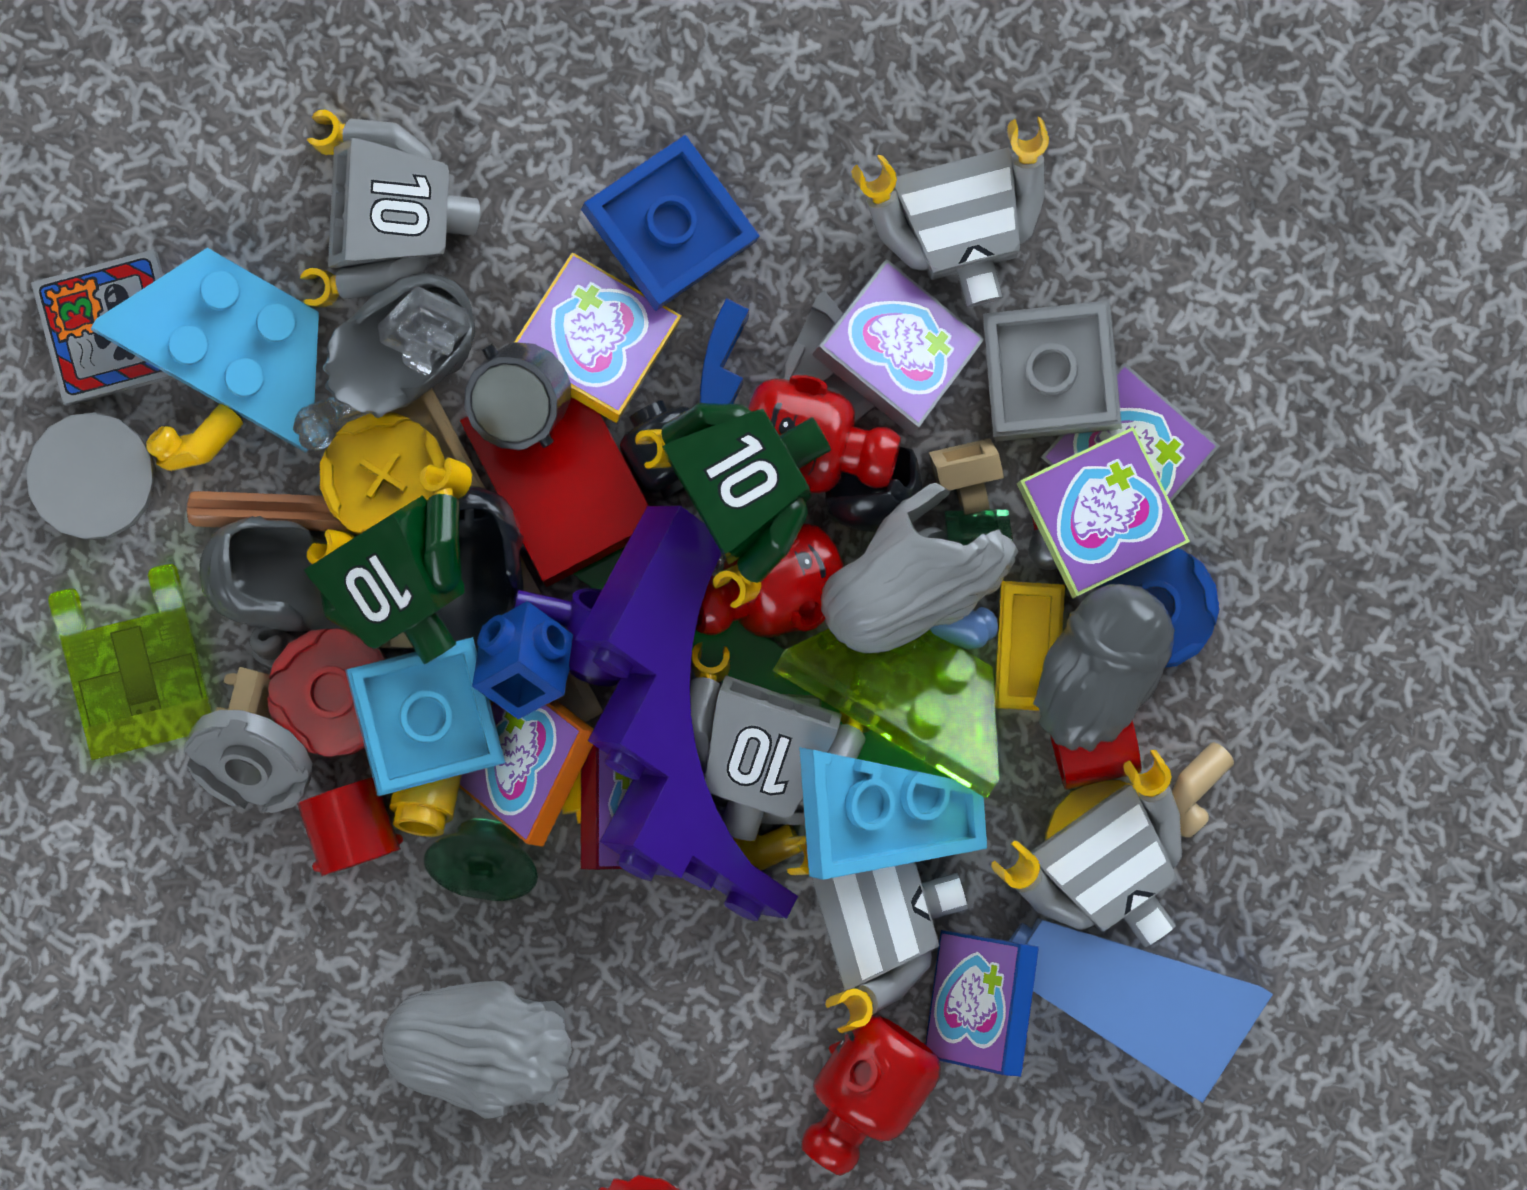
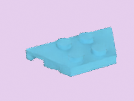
(224, 339)

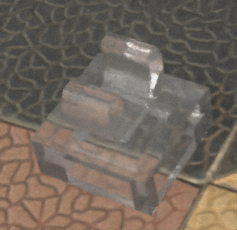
(423, 328)

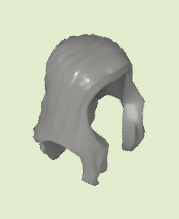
(912, 579)
(478, 1047)

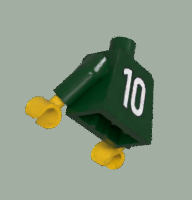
(741, 483)
(398, 569)

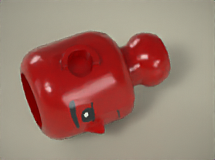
(855, 451)
(787, 596)
(871, 1090)

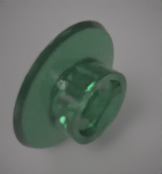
(482, 862)

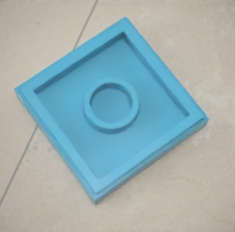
(423, 718)

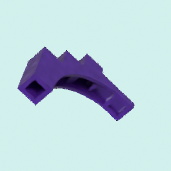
(645, 636)

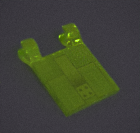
(134, 677)

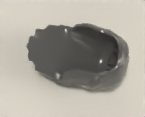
(374, 375)
(258, 575)
(1104, 665)

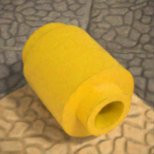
(426, 807)

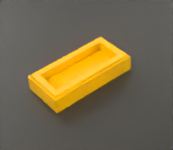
(1027, 628)

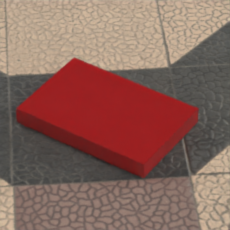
(566, 498)

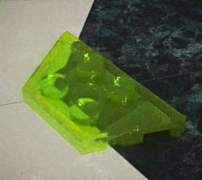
(918, 696)

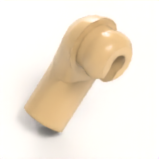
(1195, 782)

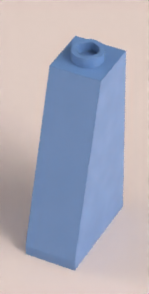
(1148, 1005)

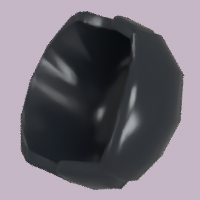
(866, 507)

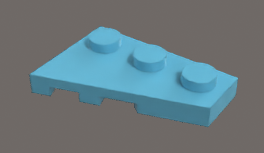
(883, 815)

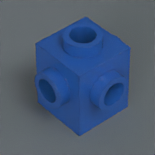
(522, 660)

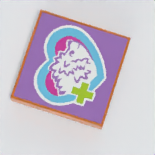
(539, 770)

